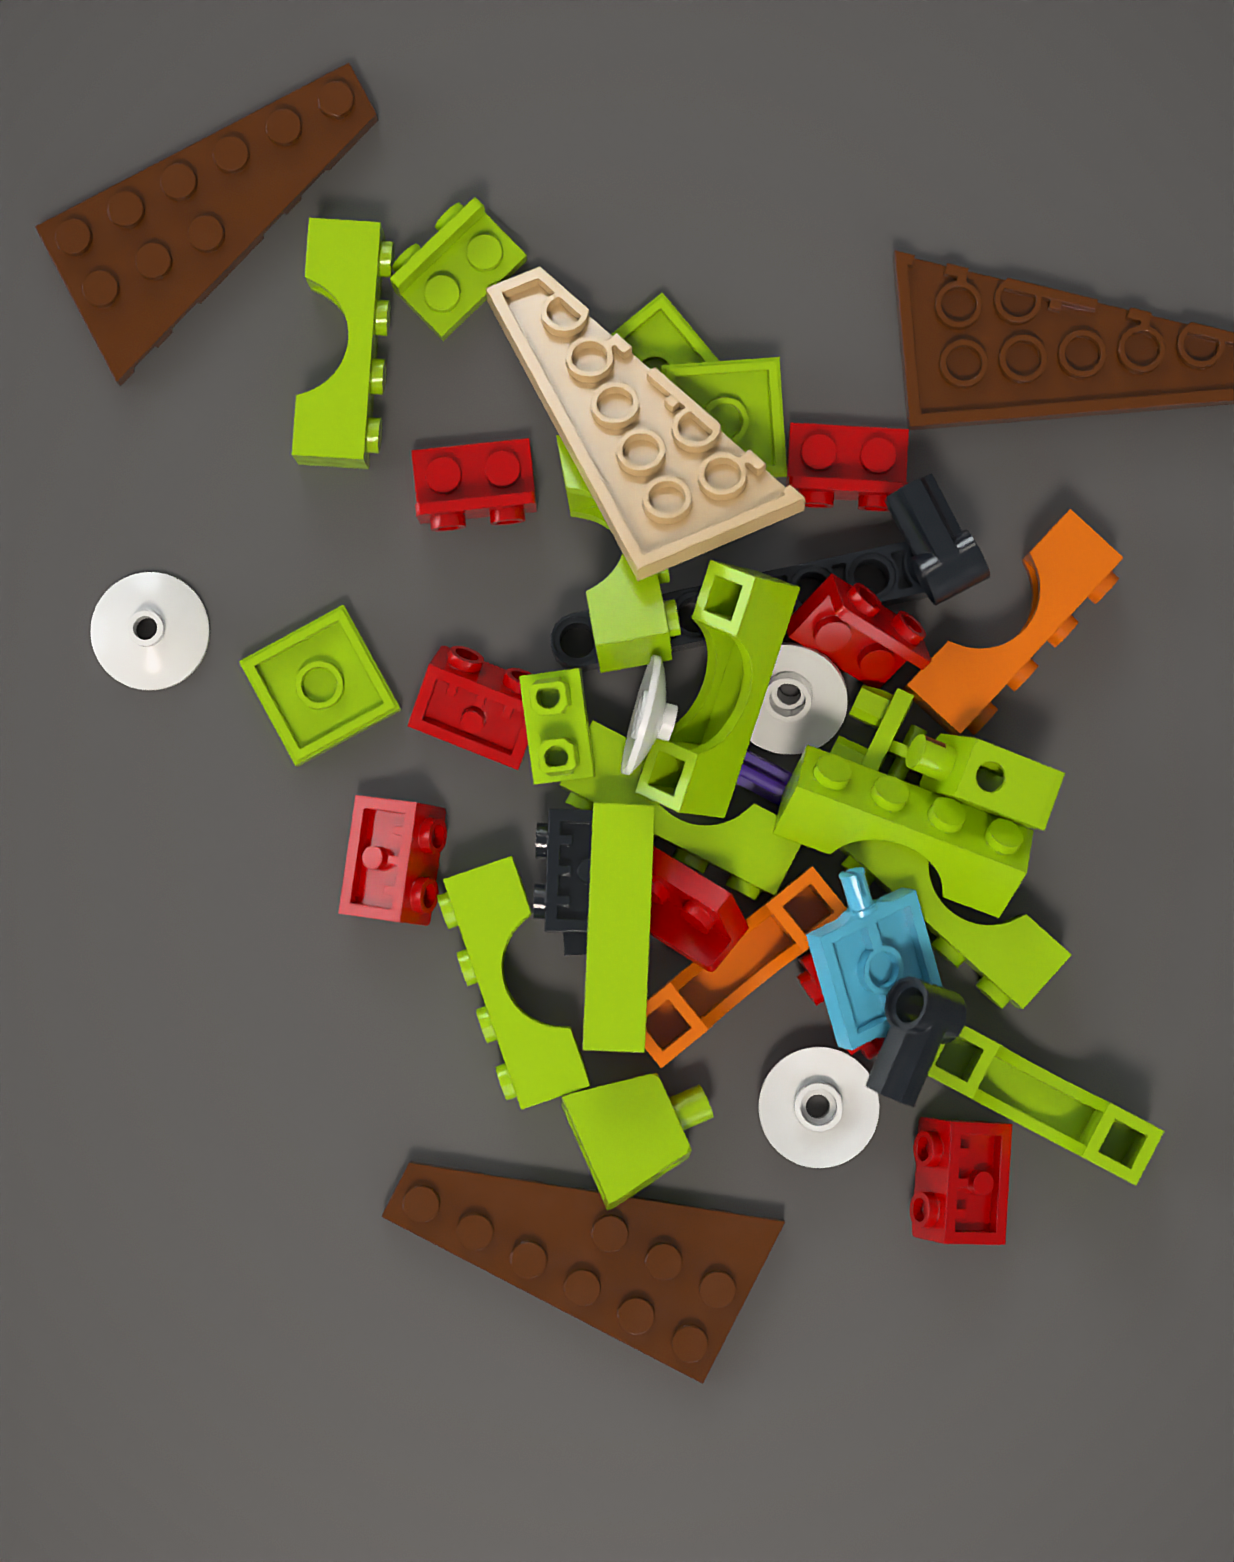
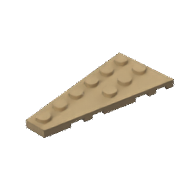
(639, 442)

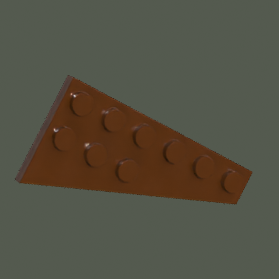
(181, 226)
(1031, 352)
(639, 1272)

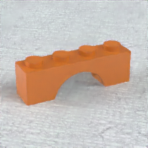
(1063, 572)
(775, 937)

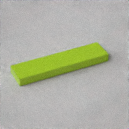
(618, 927)

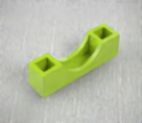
(336, 419)
(625, 613)
(743, 628)
(845, 802)
(738, 847)
(1009, 956)
(538, 1056)
(1046, 1104)

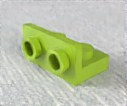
(455, 267)

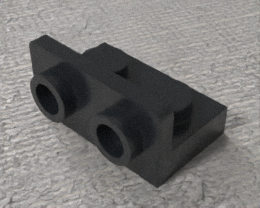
(567, 847)

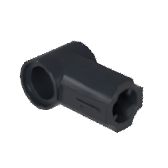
(942, 553)
(919, 1021)

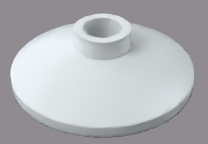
(171, 652)
(650, 717)
(808, 718)
(823, 1139)

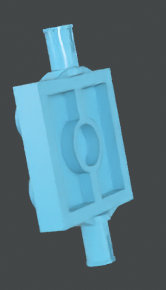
(866, 955)

